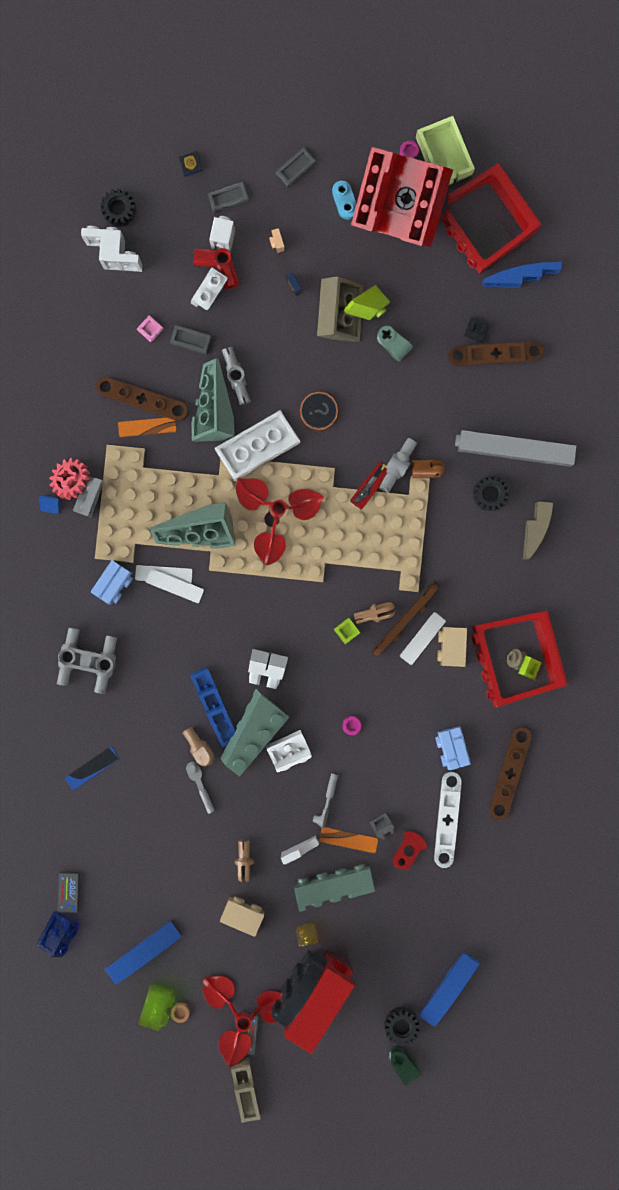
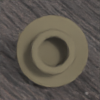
(515, 658)

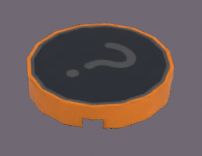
(318, 411)

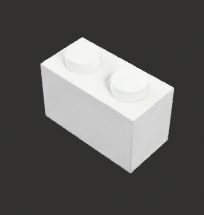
(222, 233)

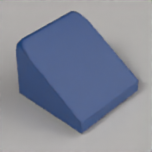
(50, 504)

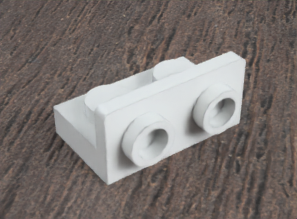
(209, 289)

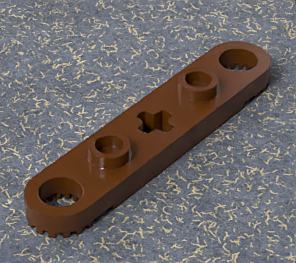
(510, 353)
(128, 395)
(395, 632)
(506, 787)

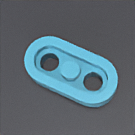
(344, 199)

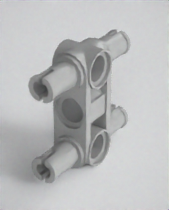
(86, 660)

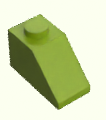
(368, 304)

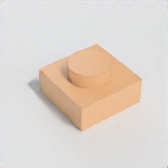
(276, 241)

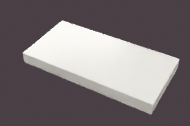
(257, 445)

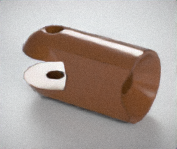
(427, 468)

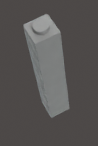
(516, 448)

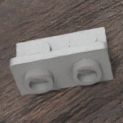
(86, 502)

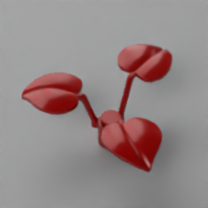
(304, 503)
(232, 1044)

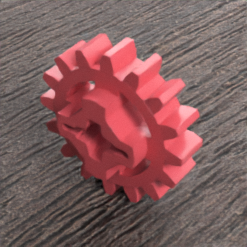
(69, 479)

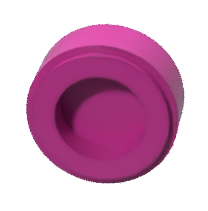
(409, 149)
(351, 725)

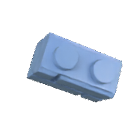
(112, 582)
(453, 748)

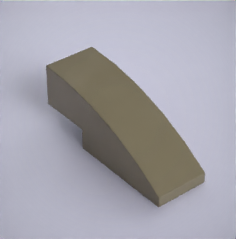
(537, 528)
(245, 1090)

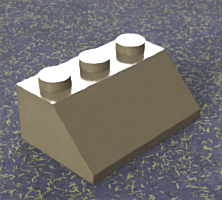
(332, 320)

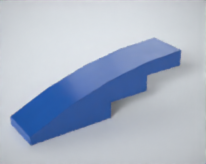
(513, 277)
(213, 705)
(142, 953)
(449, 989)

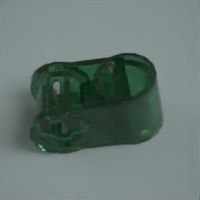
(405, 1066)

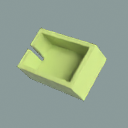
(444, 146)

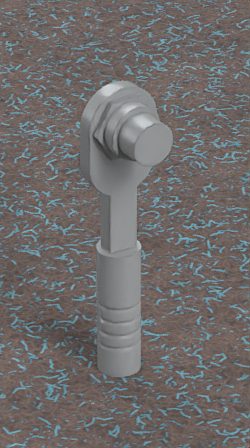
(195, 774)
(322, 819)

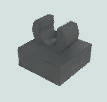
(382, 825)

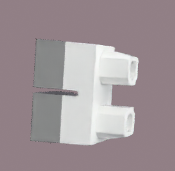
(258, 667)

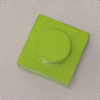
(346, 631)
(530, 667)

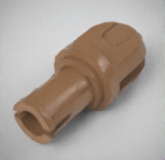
(376, 613)
(199, 749)
(244, 860)

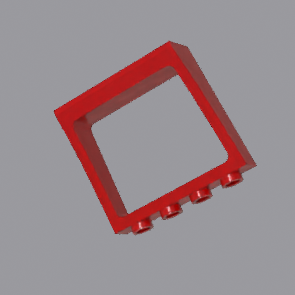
(514, 203)
(548, 648)

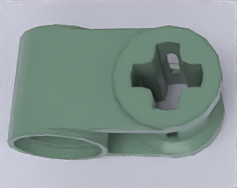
(395, 344)

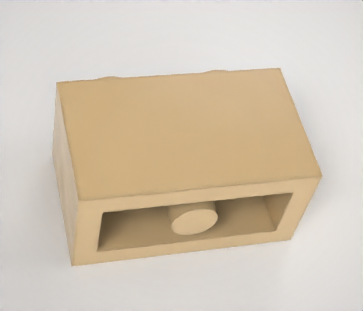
(452, 646)
(242, 916)

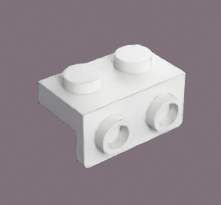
(289, 751)

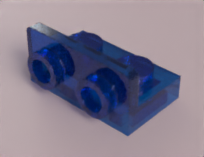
(57, 935)

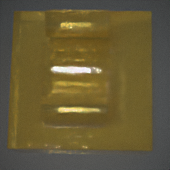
(306, 934)

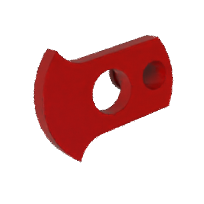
(413, 840)

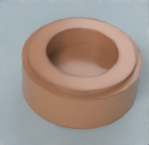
(180, 1012)

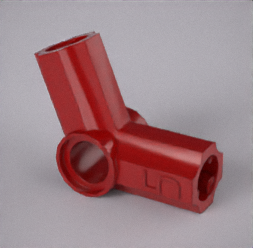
(210, 258)

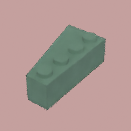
(253, 732)
(333, 886)

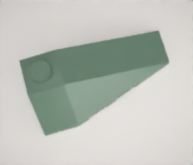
(214, 413)
(203, 526)

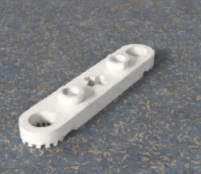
(445, 833)

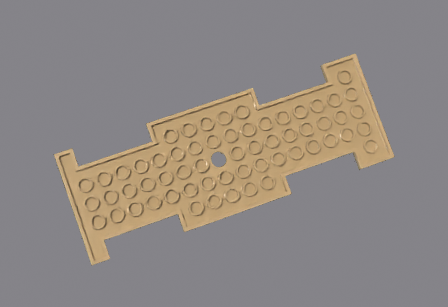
(380, 536)

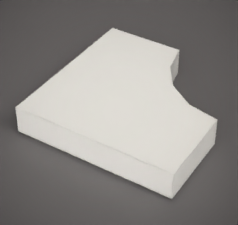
(298, 850)

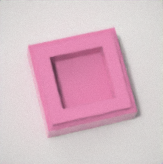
(150, 328)

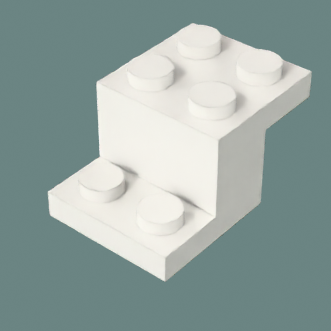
(112, 248)

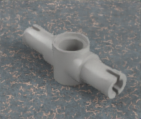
(233, 366)
(398, 465)

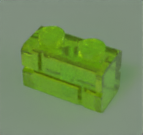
(156, 1006)

